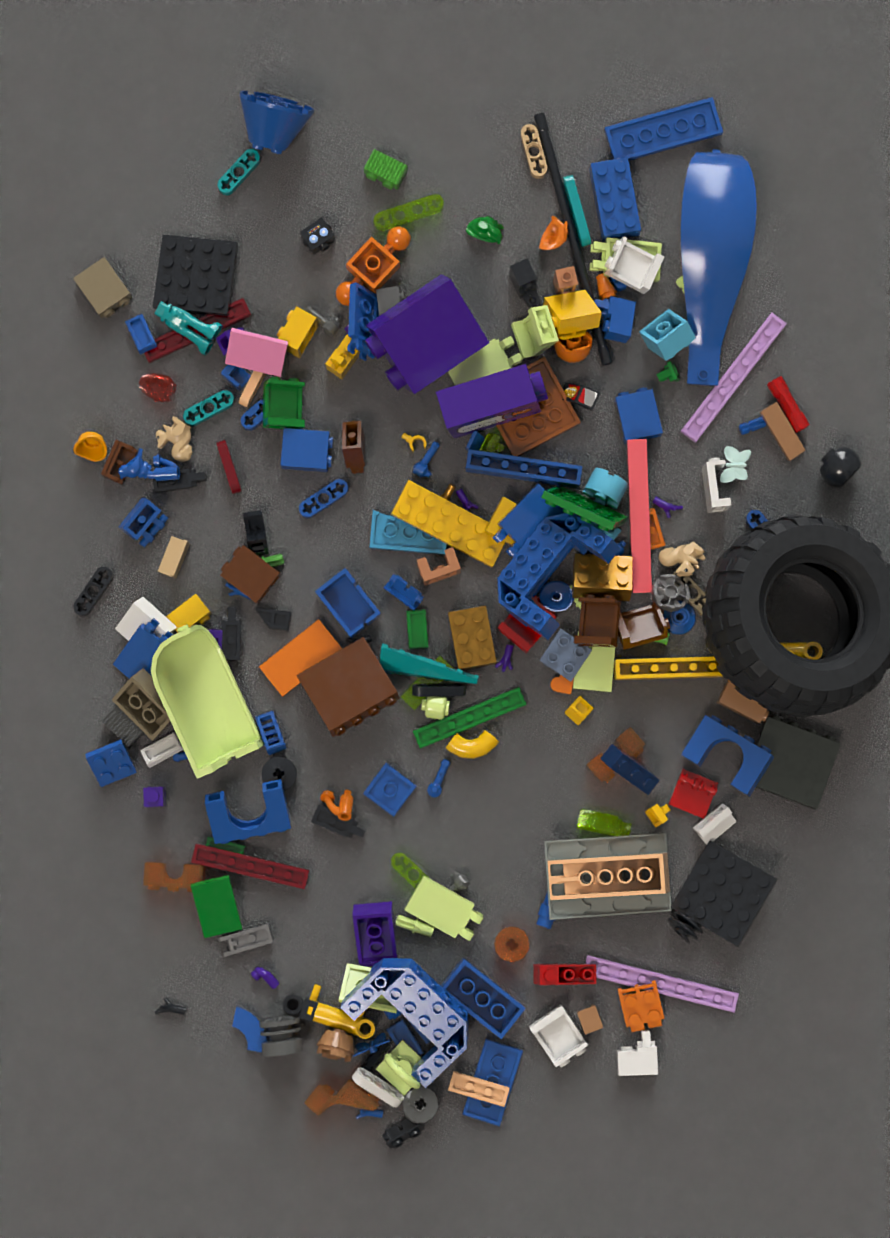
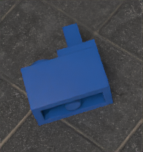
(617, 318)

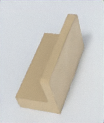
(174, 557)

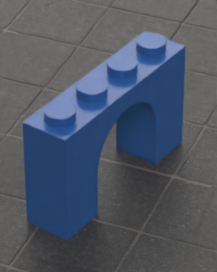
(712, 732)
(228, 828)

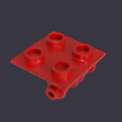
(693, 793)

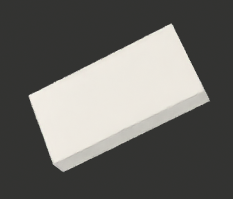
(161, 750)

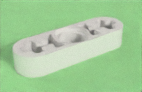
(377, 1087)

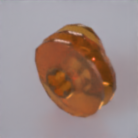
(504, 950)

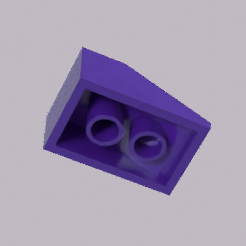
(374, 932)

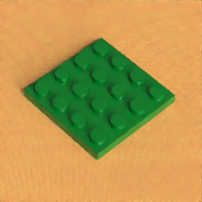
(586, 508)

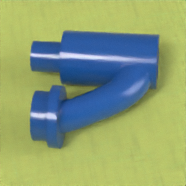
(170, 472)

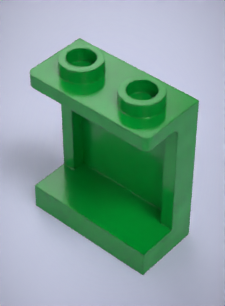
(282, 403)

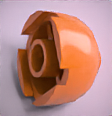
(574, 349)

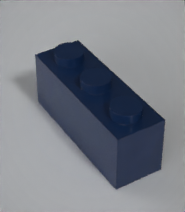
(630, 769)

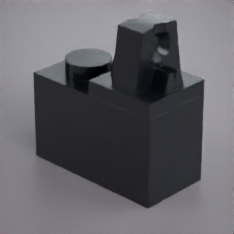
(525, 282)

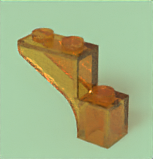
(349, 1095)

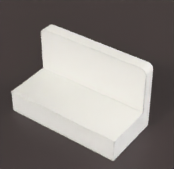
(715, 824)

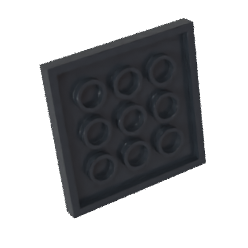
(196, 274)
(724, 893)

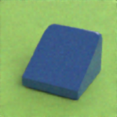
(475, 442)

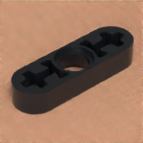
(80, 600)
(439, 689)

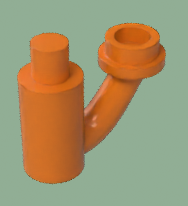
(345, 807)

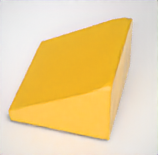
(579, 710)

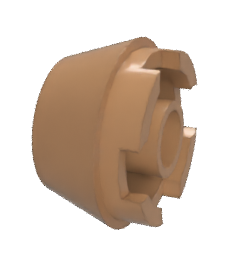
(336, 1045)

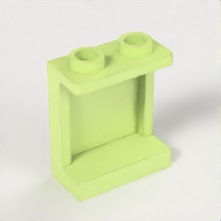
(535, 332)

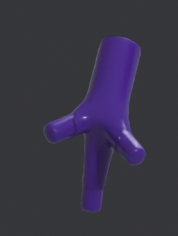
(467, 504)
(666, 506)
(506, 659)

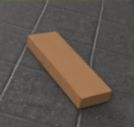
(782, 431)

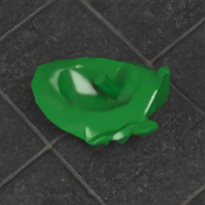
(485, 229)

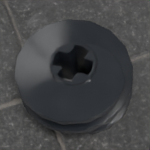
(285, 766)
(683, 925)

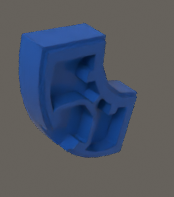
(249, 1026)

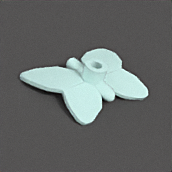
(736, 466)

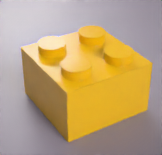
(298, 331)

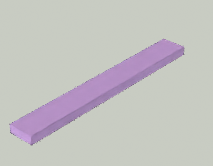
(733, 377)
(666, 984)

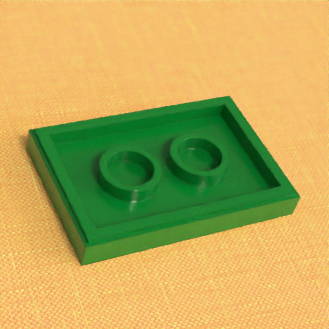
(216, 906)

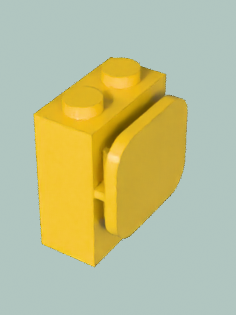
(573, 313)

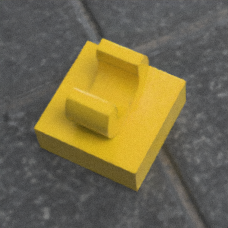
(657, 814)

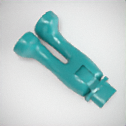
(180, 319)

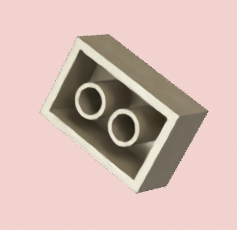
(143, 705)

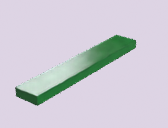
(469, 717)

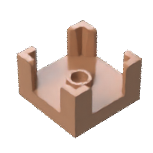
(440, 572)

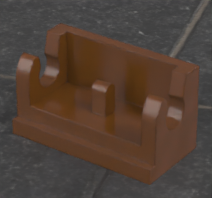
(120, 455)

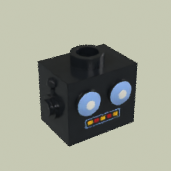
(317, 236)

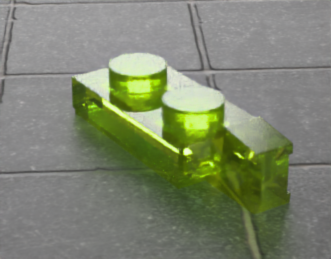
(602, 823)

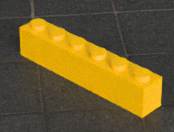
(666, 668)

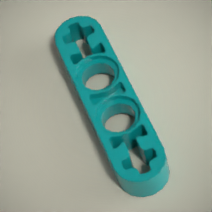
(576, 210)

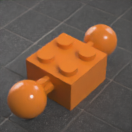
(374, 263)

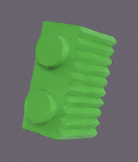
(385, 170)

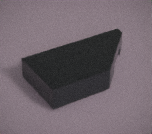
(275, 618)

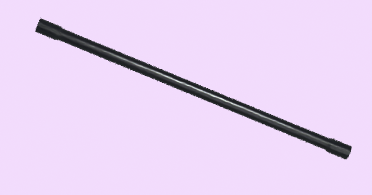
(543, 130)

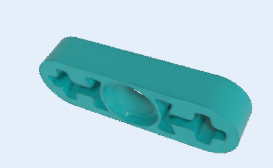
(238, 164)
(223, 405)

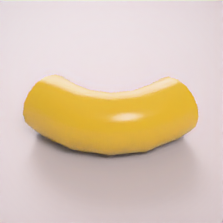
(472, 748)

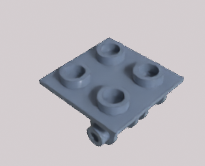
(565, 655)

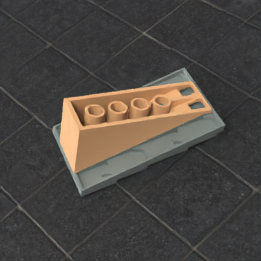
(608, 876)

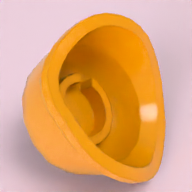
(91, 446)

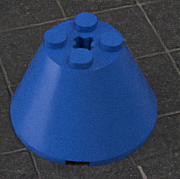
(272, 120)

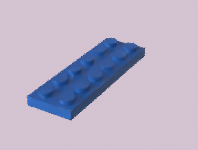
(664, 130)

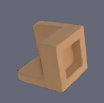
(590, 1019)

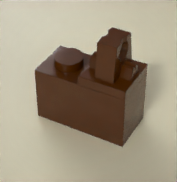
(353, 446)

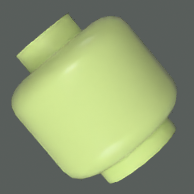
(435, 707)

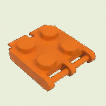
(641, 1007)

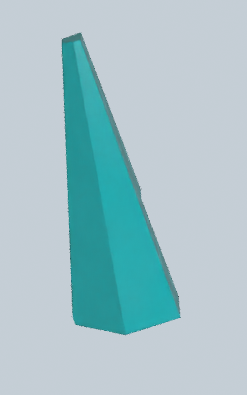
(408, 664)

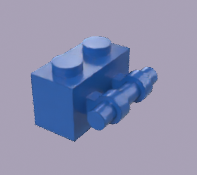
(140, 518)

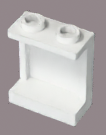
(633, 265)
(713, 502)
(558, 1036)

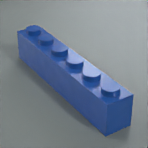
(523, 468)

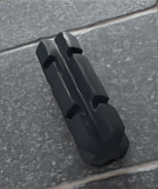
(375, 1057)

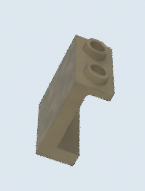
(103, 288)

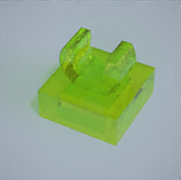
(491, 444)

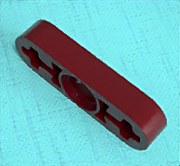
(229, 467)

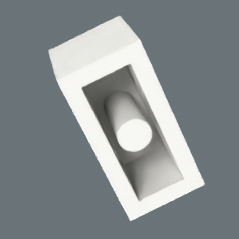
(639, 1060)

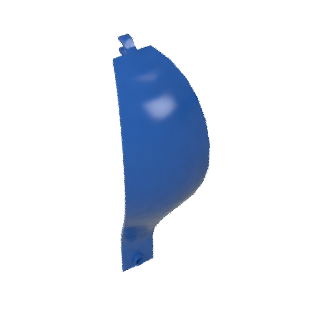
(715, 252)

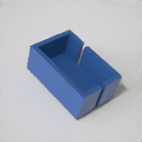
(348, 604)

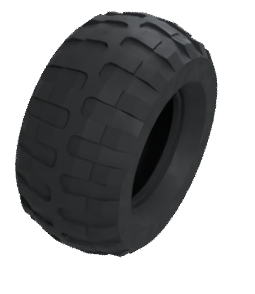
(739, 625)

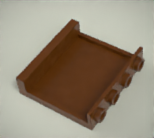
(348, 687)

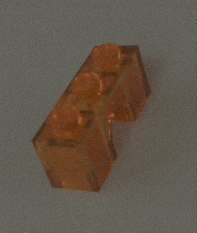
(629, 743)
(156, 876)

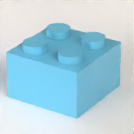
(667, 334)

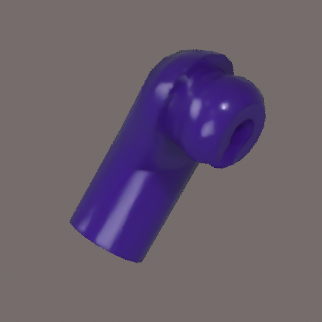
(266, 975)

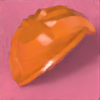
(554, 235)

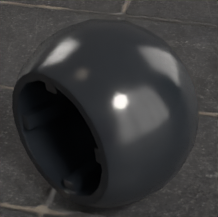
(839, 466)

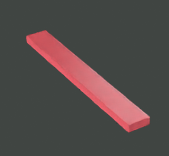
(639, 515)

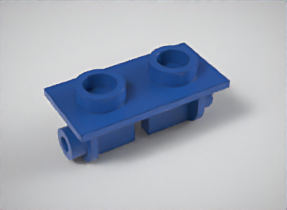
(410, 597)

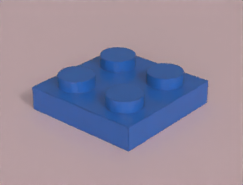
(110, 763)

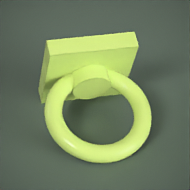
(398, 1067)

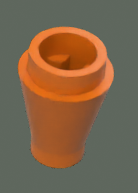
(605, 287)

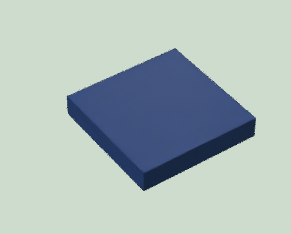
(389, 789)

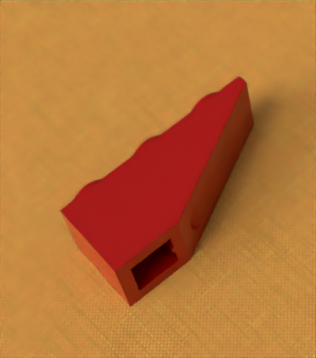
(564, 974)

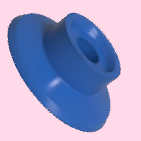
(556, 589)
(681, 626)

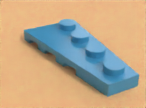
(397, 535)

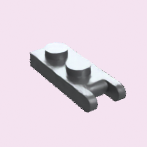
(247, 939)

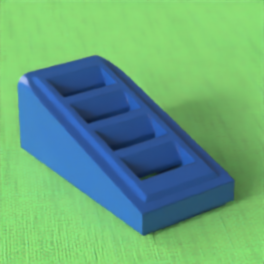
(275, 748)

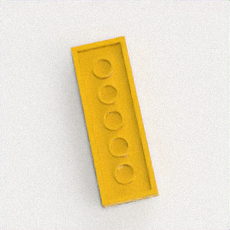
(447, 523)

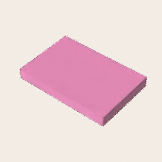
(256, 352)

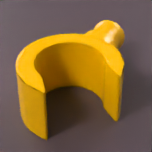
(410, 440)

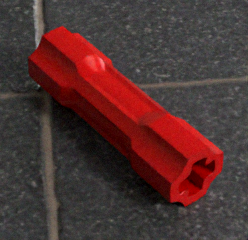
(781, 392)

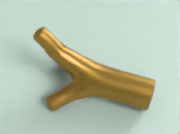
(448, 492)

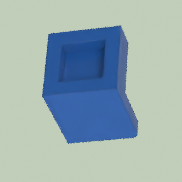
(236, 376)

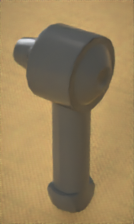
(330, 326)
(460, 882)

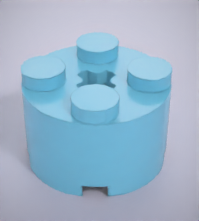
(605, 488)

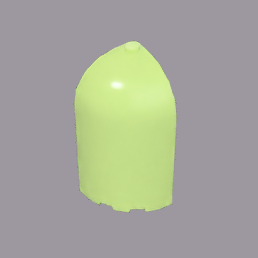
(203, 700)

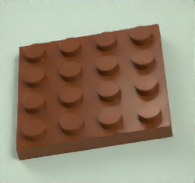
(554, 419)

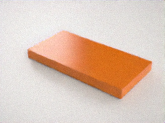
(298, 655)

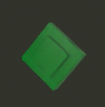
(669, 373)

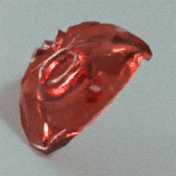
(157, 386)

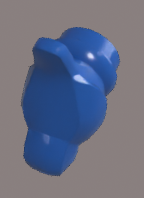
(135, 467)

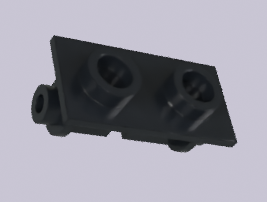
(397, 1136)

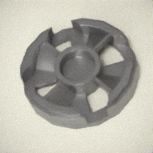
(670, 592)

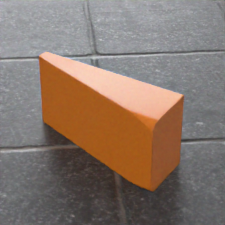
(656, 536)

